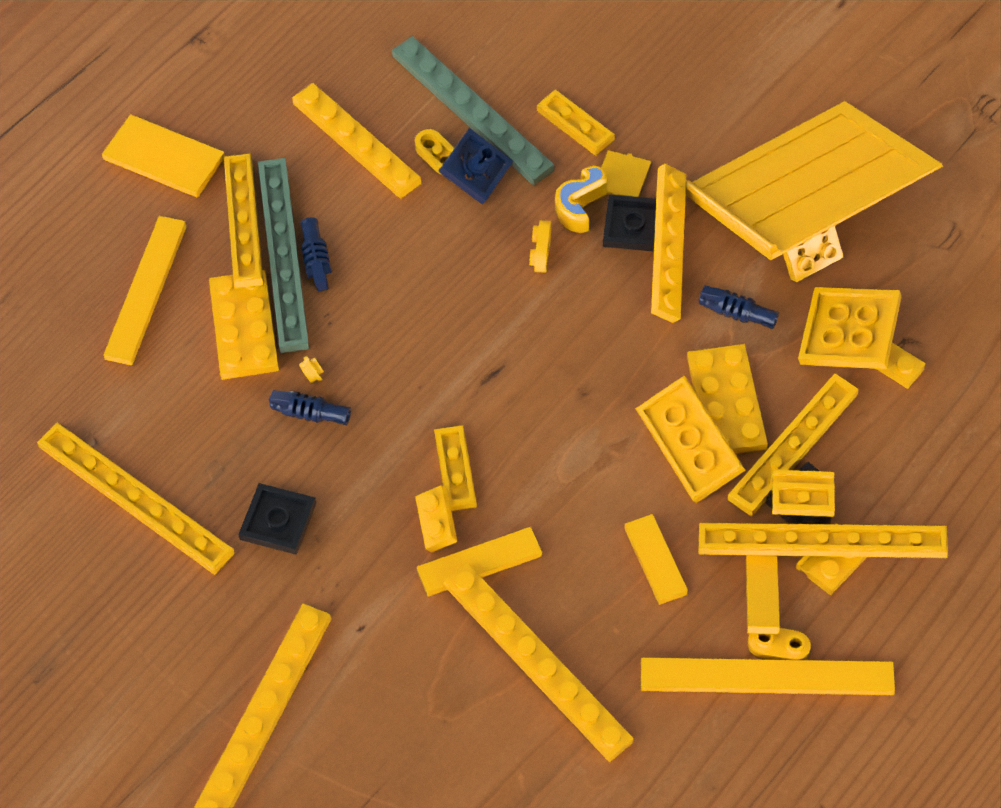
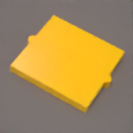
(625, 173)

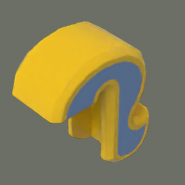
(578, 193)

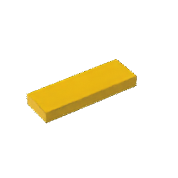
(575, 122)
(455, 467)
(656, 559)
(762, 594)

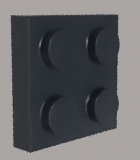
(630, 223)
(277, 518)

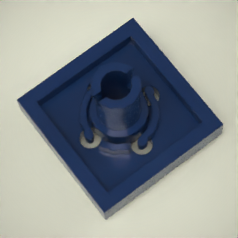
(481, 159)

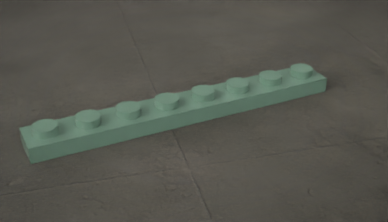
(473, 110)
(283, 256)

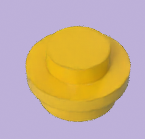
(311, 369)

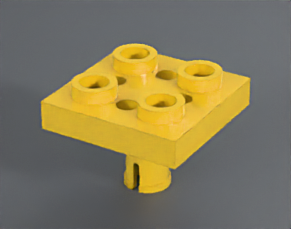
(827, 251)

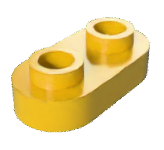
(437, 153)
(540, 255)
(779, 645)

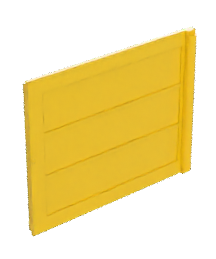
(809, 179)

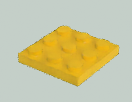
(850, 327)

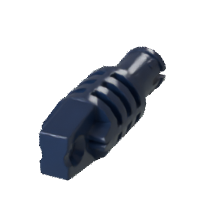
(315, 254)
(739, 307)
(308, 407)

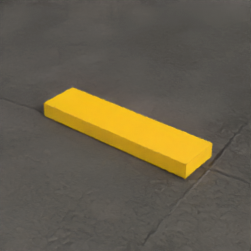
(483, 558)

